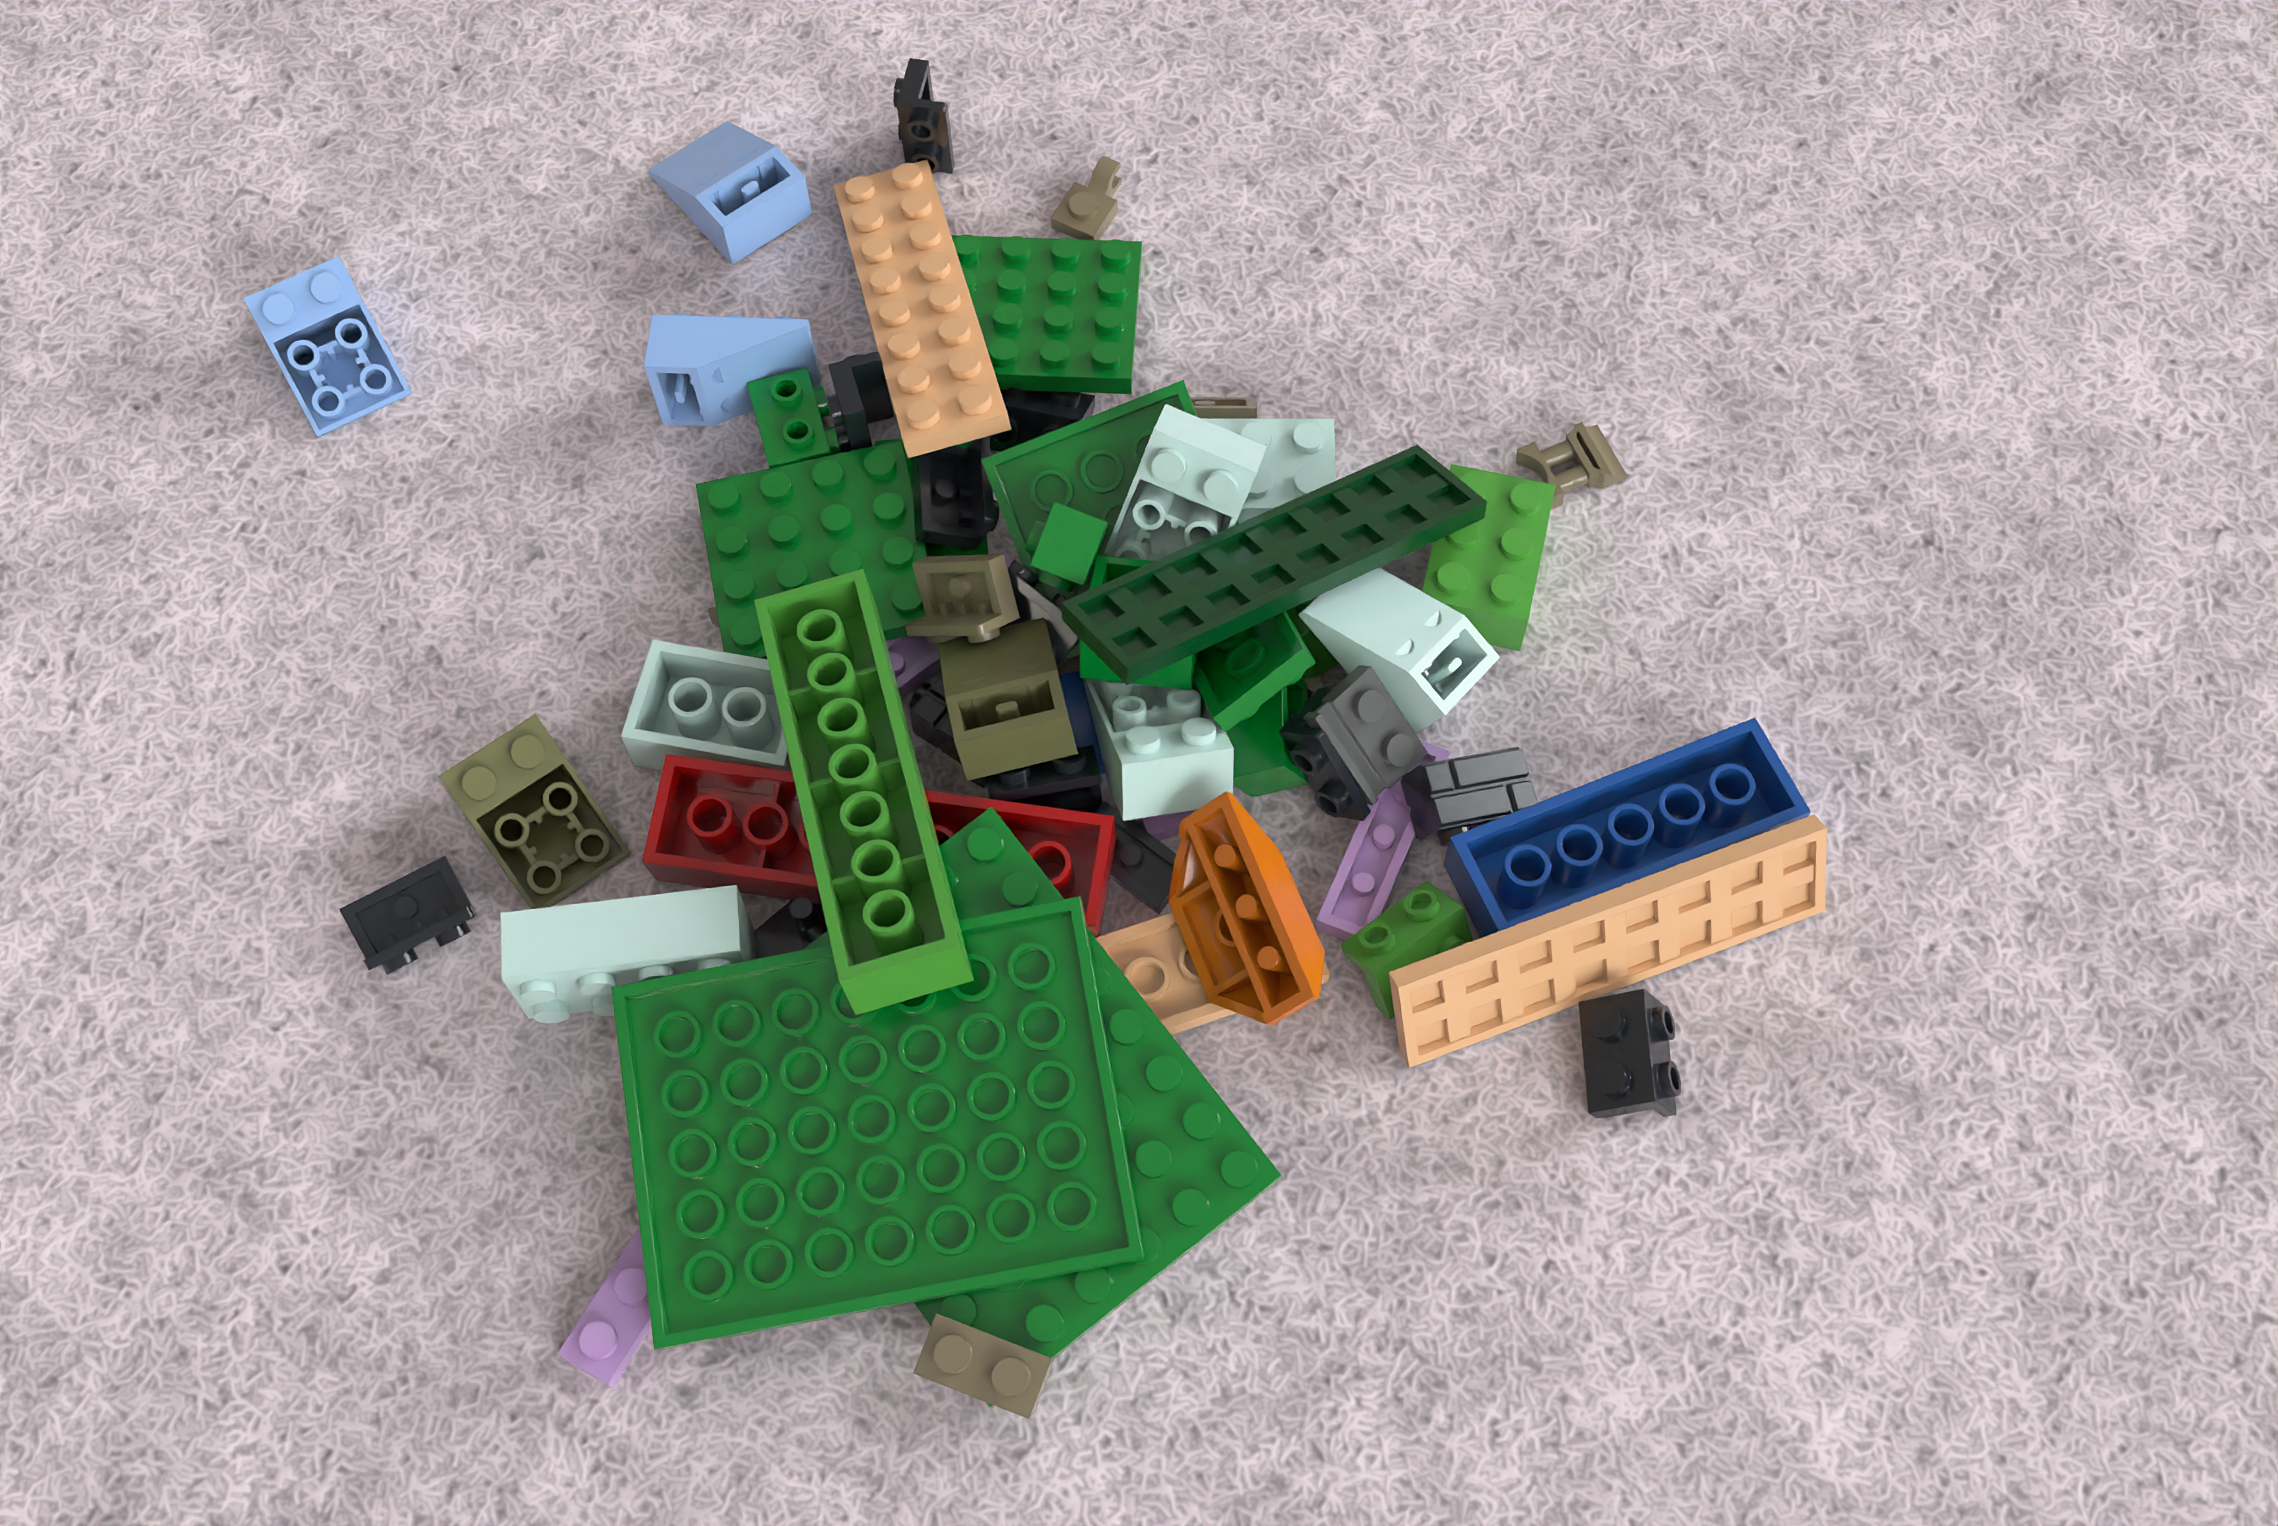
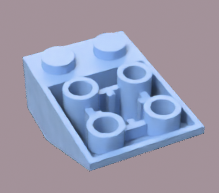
(735, 189)
(328, 346)
(704, 362)

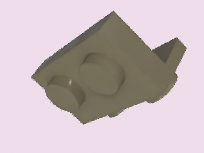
(963, 597)

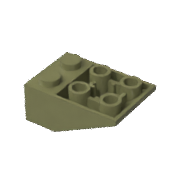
(1006, 700)
(534, 814)

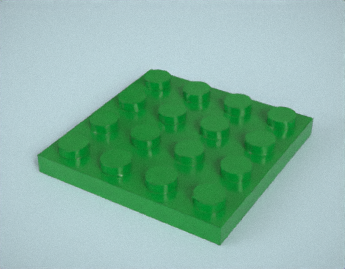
(1055, 310)
(1079, 467)
(810, 525)

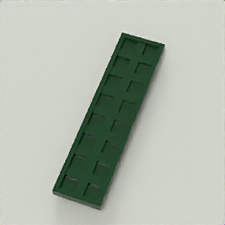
(1271, 563)

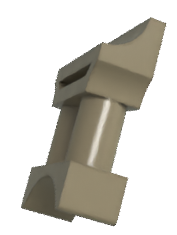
(1590, 452)

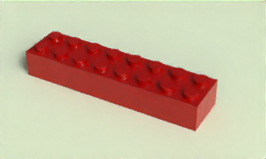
(747, 830)

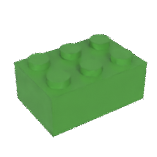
(1495, 562)

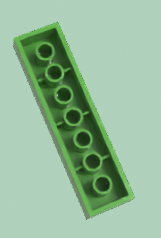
(861, 795)

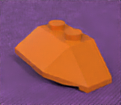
(1243, 915)

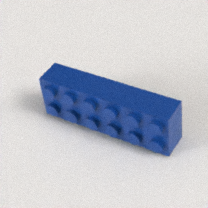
(1623, 827)

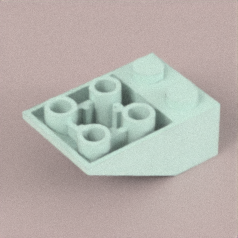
(1184, 487)
(1411, 641)
(1159, 747)

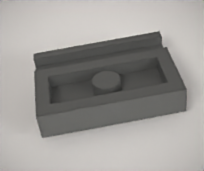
(1368, 732)

